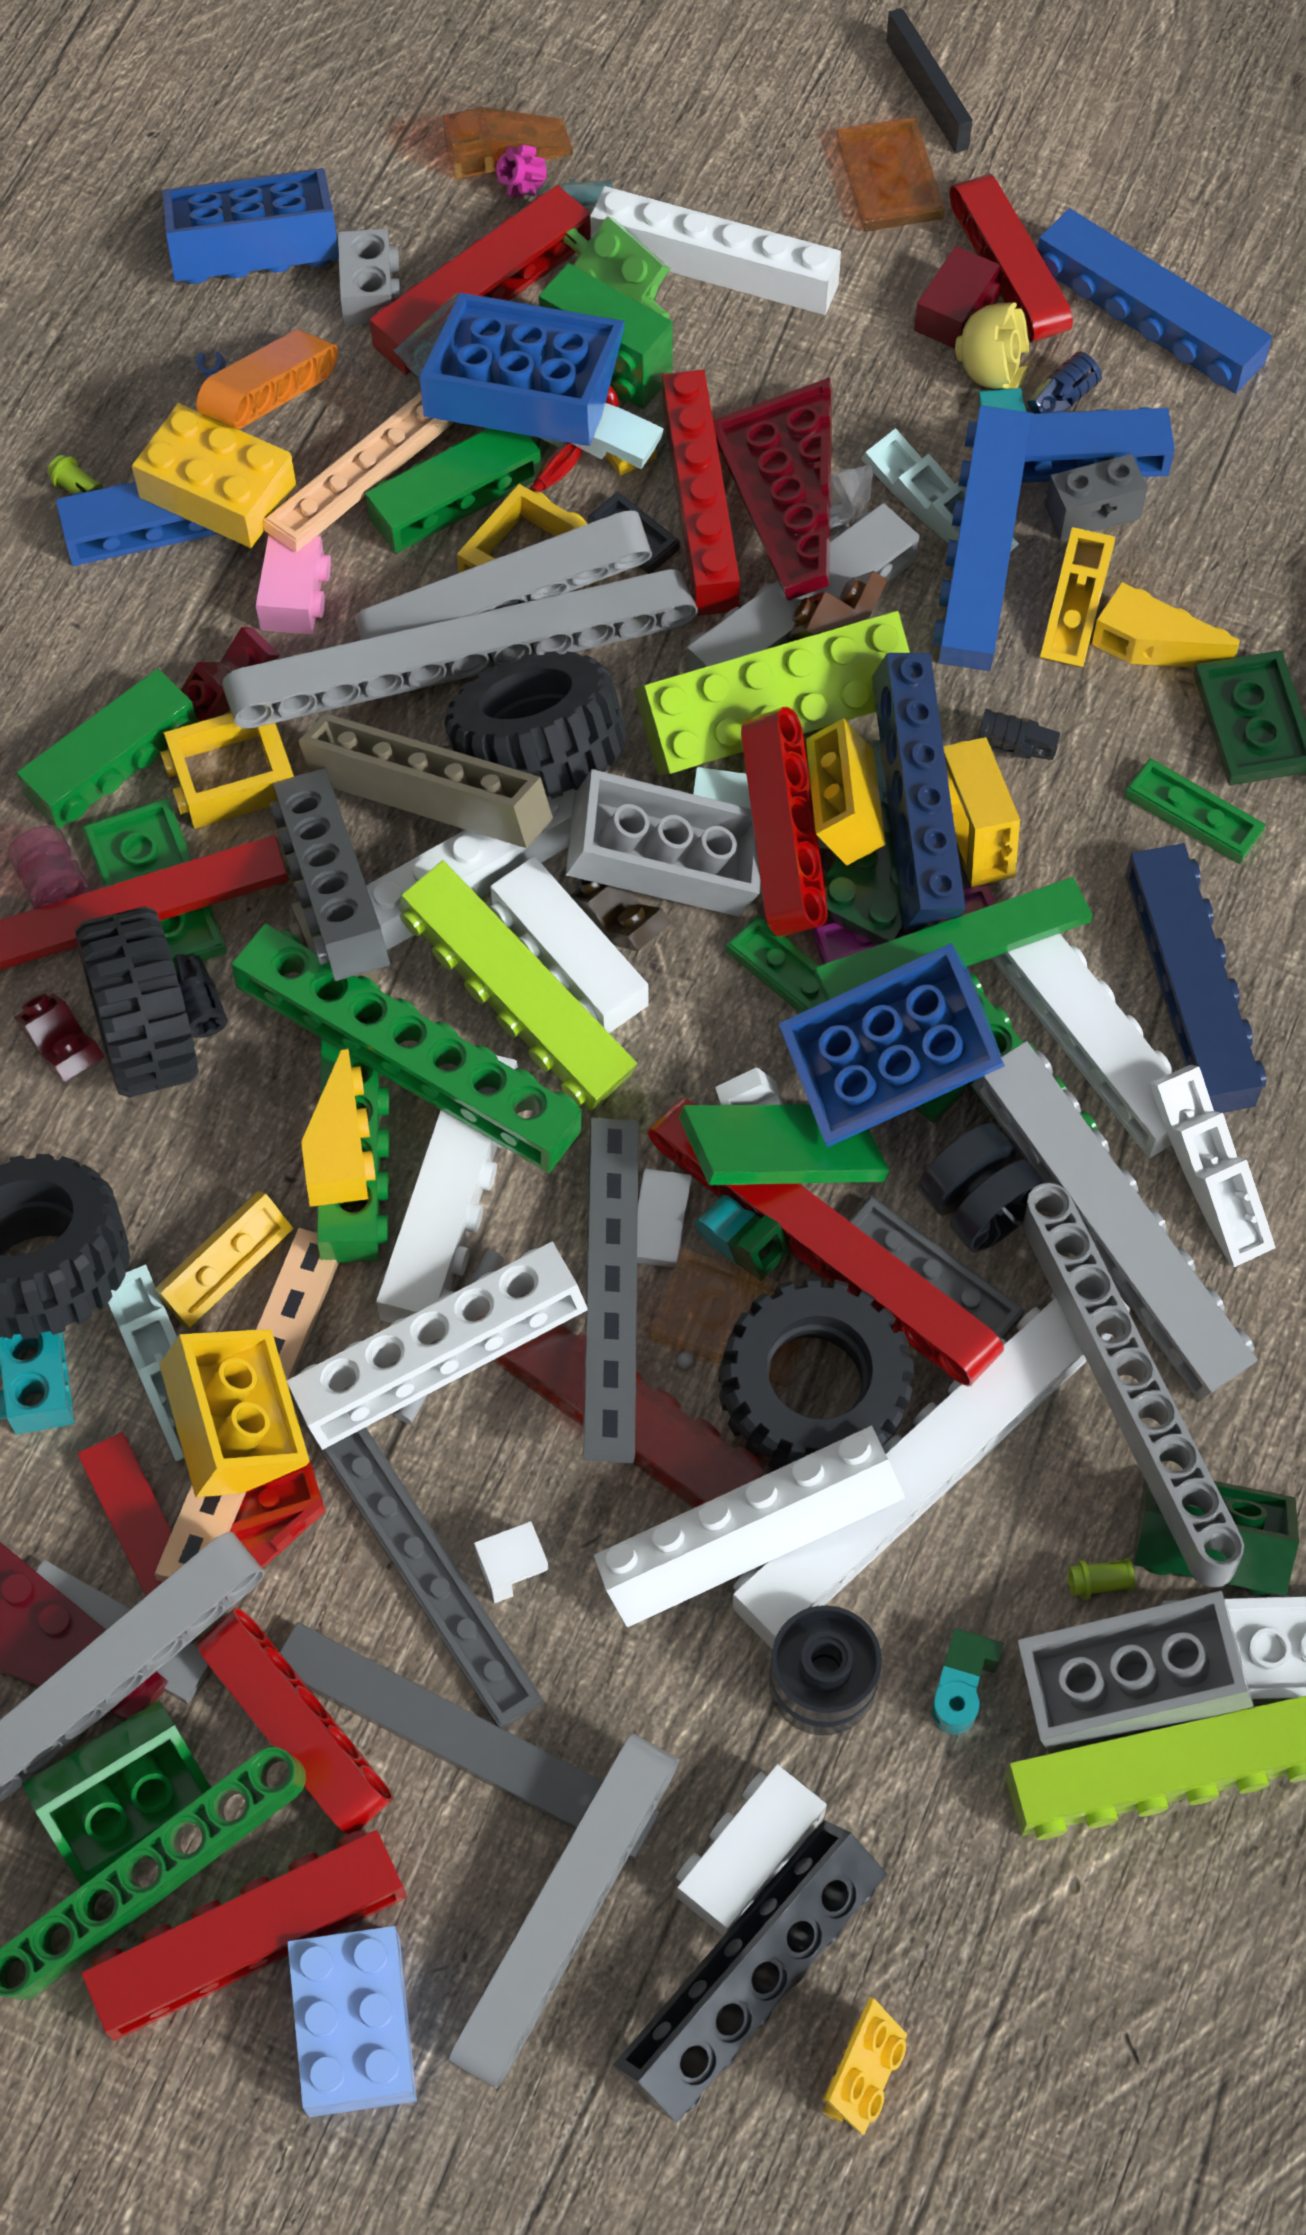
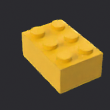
(214, 475)

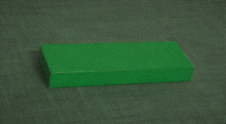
(1195, 810)

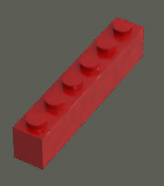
(492, 267)
(700, 492)
(243, 1934)

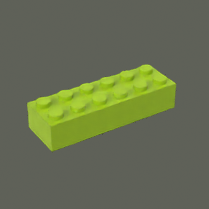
(819, 677)

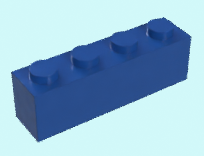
(1079, 439)
(119, 523)

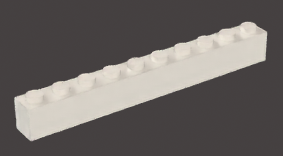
(926, 1463)

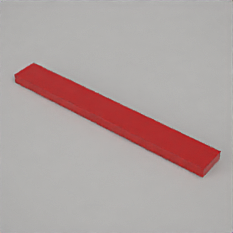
(166, 891)

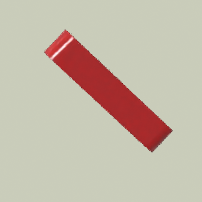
(1001, 238)
(784, 822)
(294, 1720)

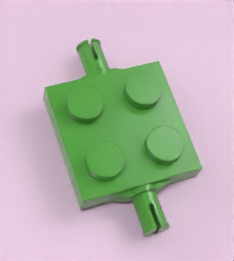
(620, 262)

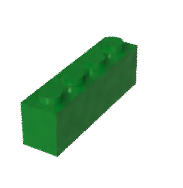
(451, 486)
(105, 749)

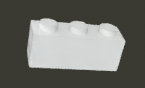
(749, 1848)

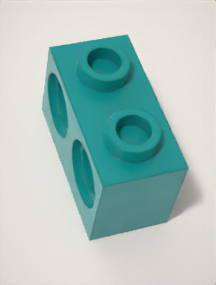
(43, 1373)

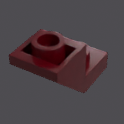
(206, 678)
(57, 1036)

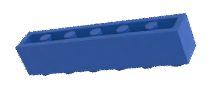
(1154, 301)
(984, 538)

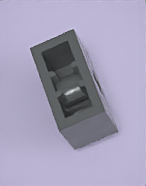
(1096, 496)

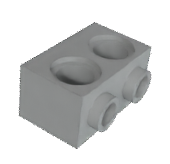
(366, 274)

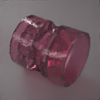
(46, 866)

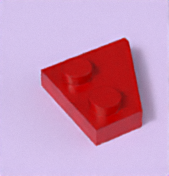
(278, 1513)

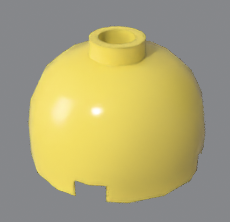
(993, 346)

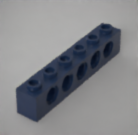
(917, 790)

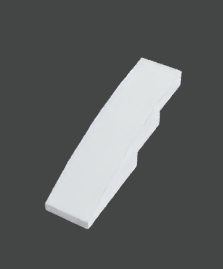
(1211, 1166)

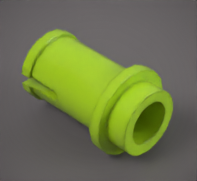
(67, 474)
(1100, 1577)

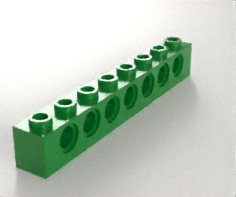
(537, 1139)

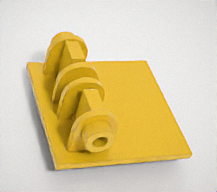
(872, 2053)

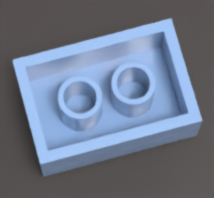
(351, 2021)

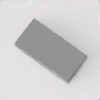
(661, 1216)

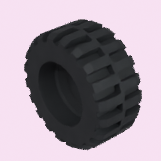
(541, 717)
(137, 1001)
(78, 1269)
(823, 1315)

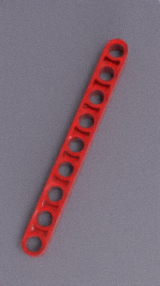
(844, 1253)

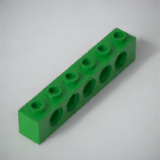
(357, 1235)

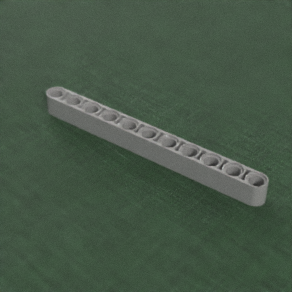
(457, 648)

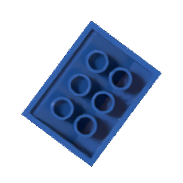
(250, 225)
(521, 369)
(891, 1044)

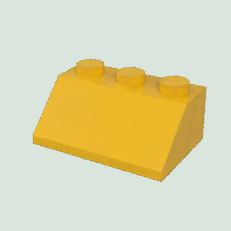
(232, 1410)

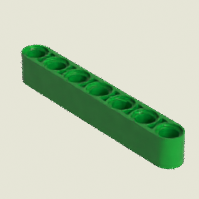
(174, 1869)

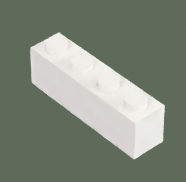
(569, 944)

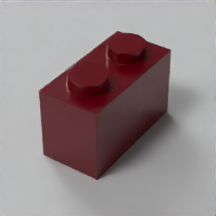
(955, 293)

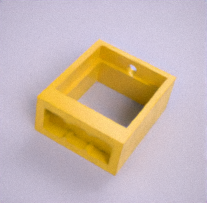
(520, 503)
(233, 798)
(982, 813)

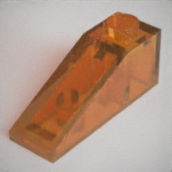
(482, 134)

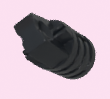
(1018, 736)
(199, 996)

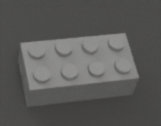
(663, 843)
(1135, 1673)

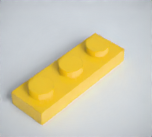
(223, 1259)

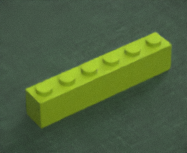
(516, 986)
(1159, 1768)

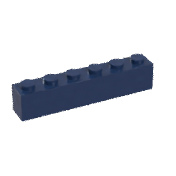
(1193, 975)

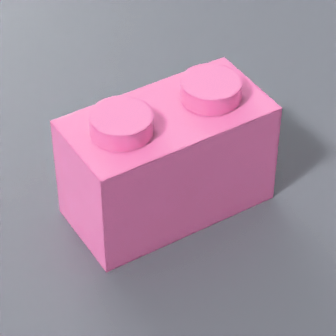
(291, 587)

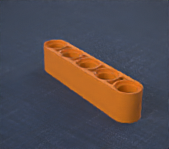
(267, 379)

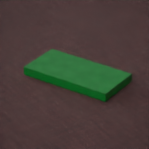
(145, 843)
(776, 1147)

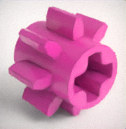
(521, 170)

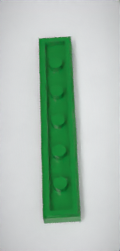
(974, 936)
(793, 978)

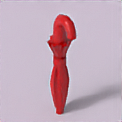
(563, 458)

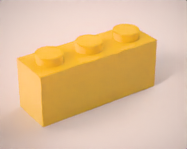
(845, 792)

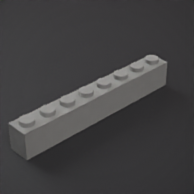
(1129, 1236)

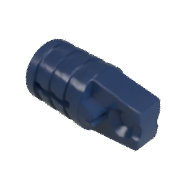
(1066, 385)

